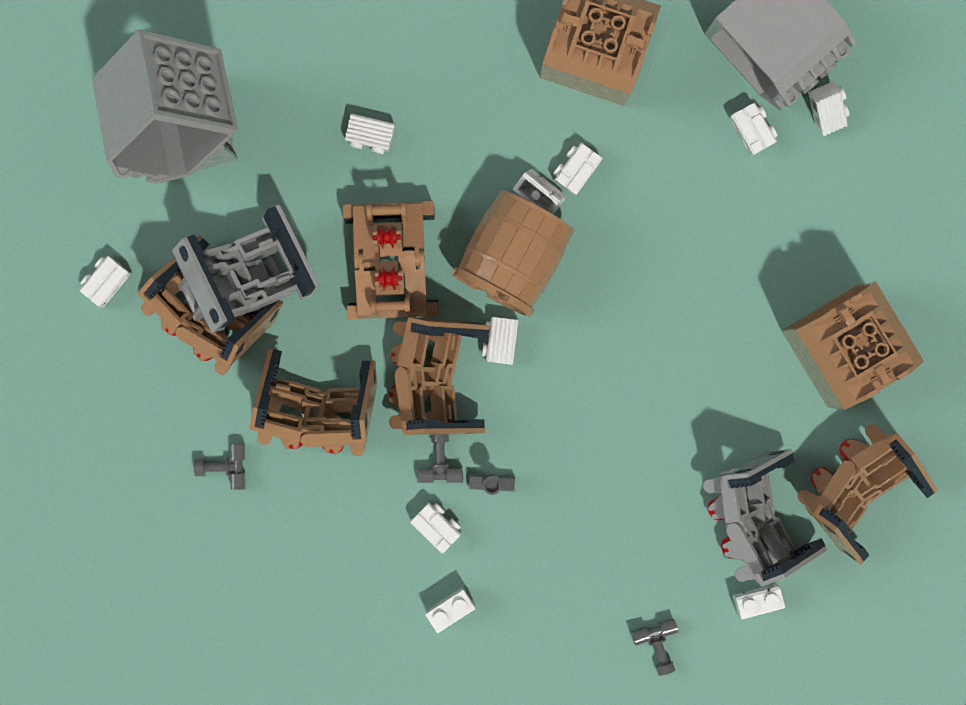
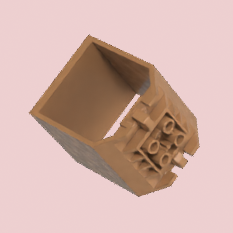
(600, 46)
(853, 346)

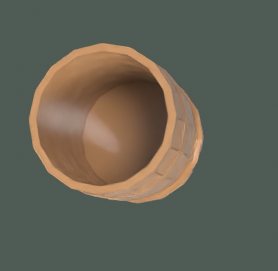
(514, 252)

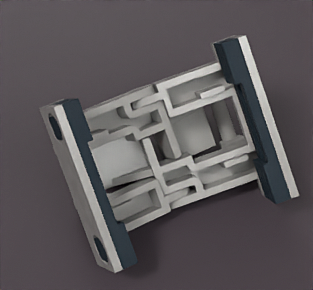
(246, 283)
(757, 519)

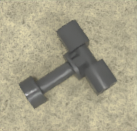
(232, 467)
(440, 470)
(492, 483)
(656, 637)

